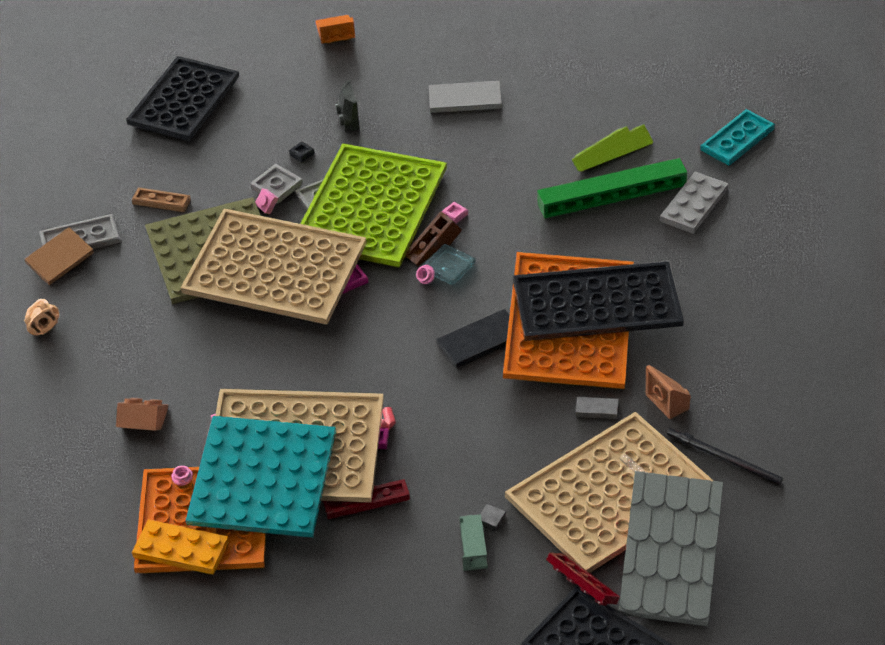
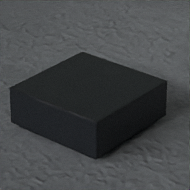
(301, 152)

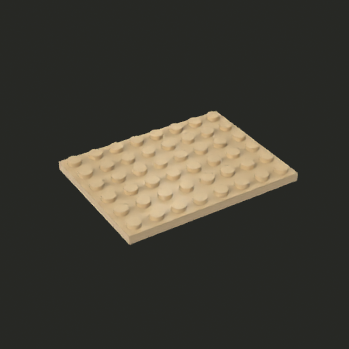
(274, 266)
(352, 414)
(587, 493)

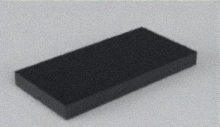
(476, 339)

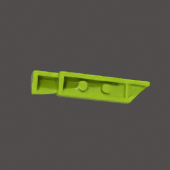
(613, 146)

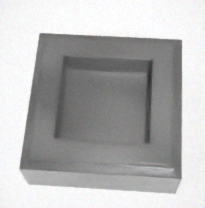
(492, 517)

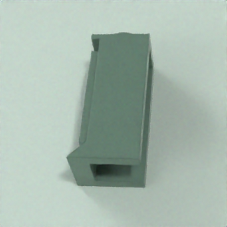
(473, 543)

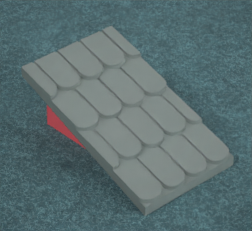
(671, 548)

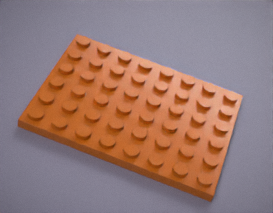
(575, 360)

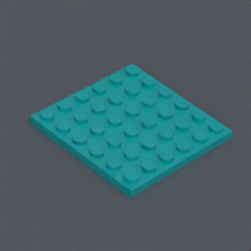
(261, 476)

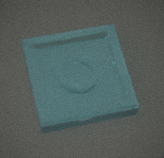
(450, 263)

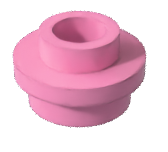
(421, 274)
(182, 475)

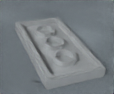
(465, 96)
(95, 232)

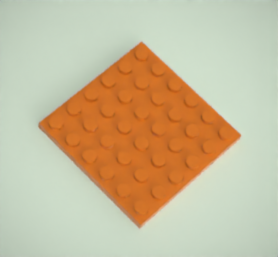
(170, 503)

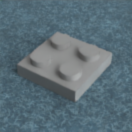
(277, 181)

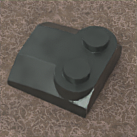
(348, 108)

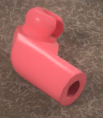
(389, 419)

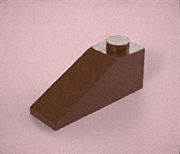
(439, 232)

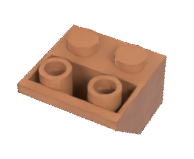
(141, 415)

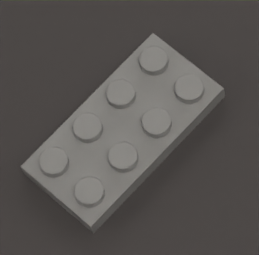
(694, 202)

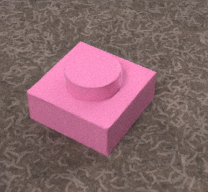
(266, 201)

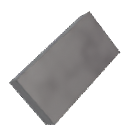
(597, 407)

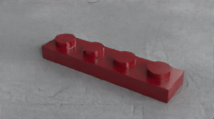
(382, 495)
(579, 576)

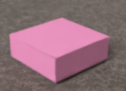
(455, 212)

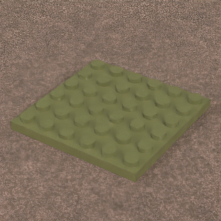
(180, 240)

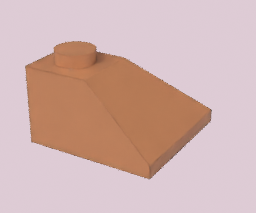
(666, 393)

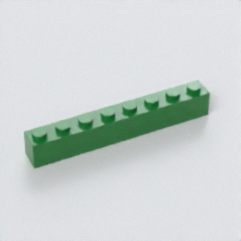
(611, 188)

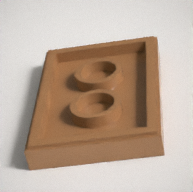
(59, 256)

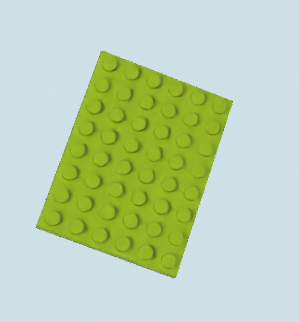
(376, 198)

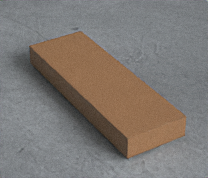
(161, 199)

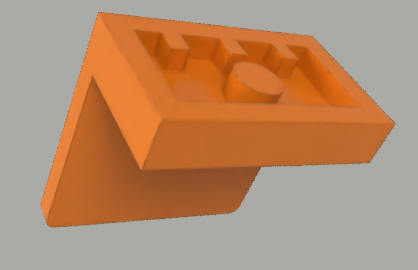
(335, 28)

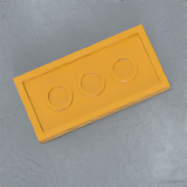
(180, 547)

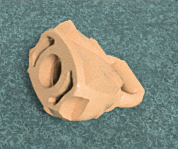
(41, 317)

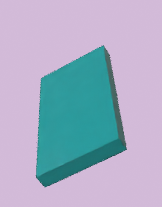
(737, 137)

